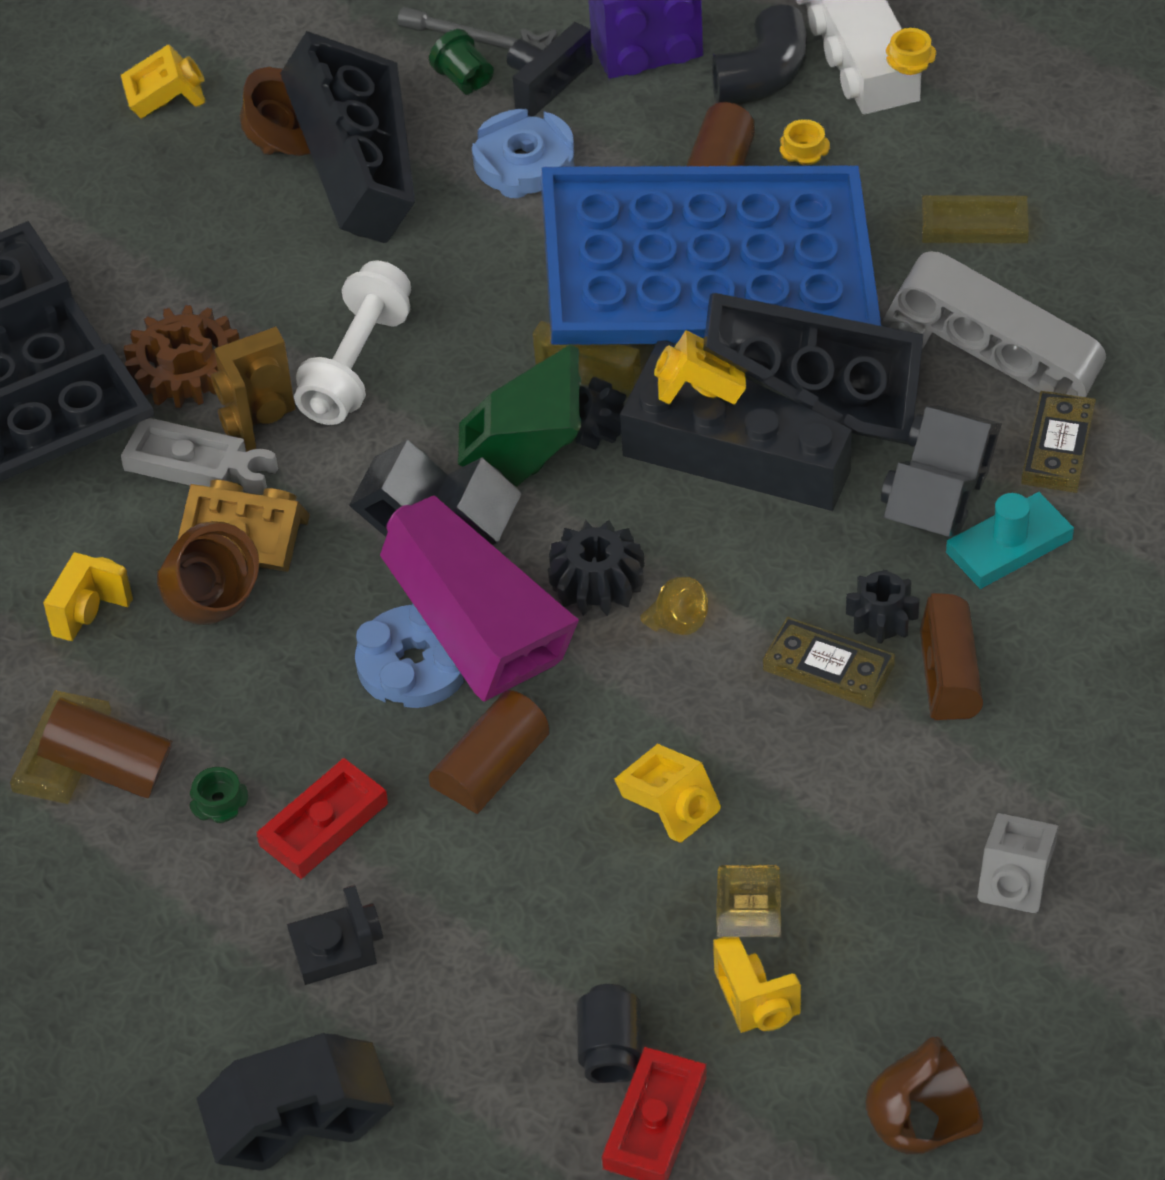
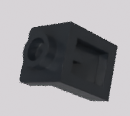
(336, 939)

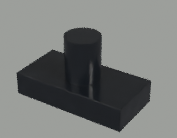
(549, 70)

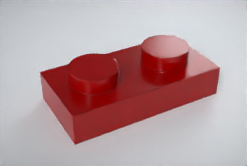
(322, 818)
(654, 1116)

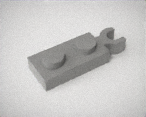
(195, 456)

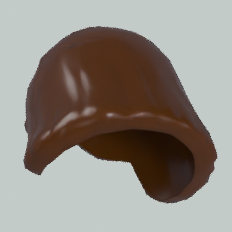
(933, 1079)

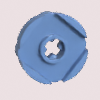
(511, 130)
(386, 676)

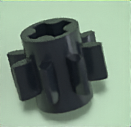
(599, 413)
(882, 605)

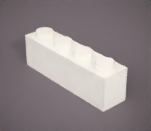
(857, 42)

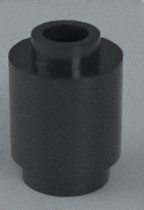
(609, 1034)

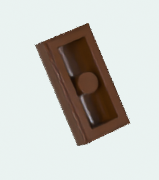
(723, 137)
(950, 658)
(104, 747)
(490, 751)

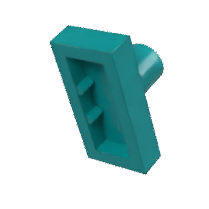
(1010, 538)

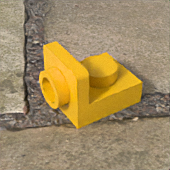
(160, 80)
(698, 367)
(79, 590)
(671, 787)
(747, 991)

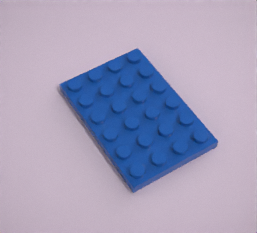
(649, 244)

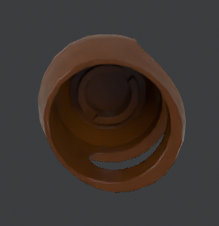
(210, 569)

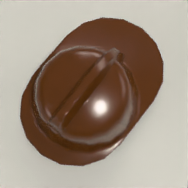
(269, 115)

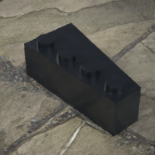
(354, 132)
(754, 445)

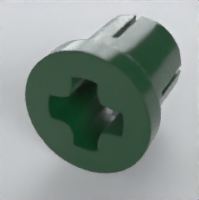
(460, 61)

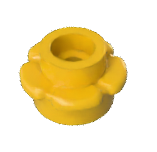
(910, 51)
(804, 142)

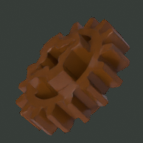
(180, 352)

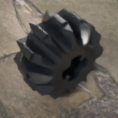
(596, 567)

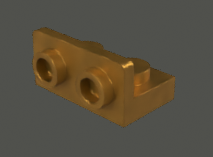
(252, 384)
(267, 519)

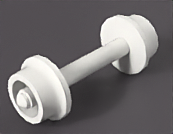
(329, 386)

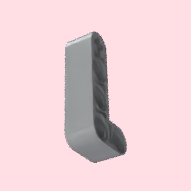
(995, 326)

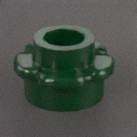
(216, 782)

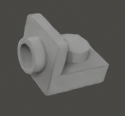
(1016, 862)

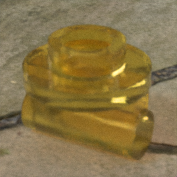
(679, 607)

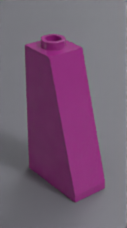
(475, 599)

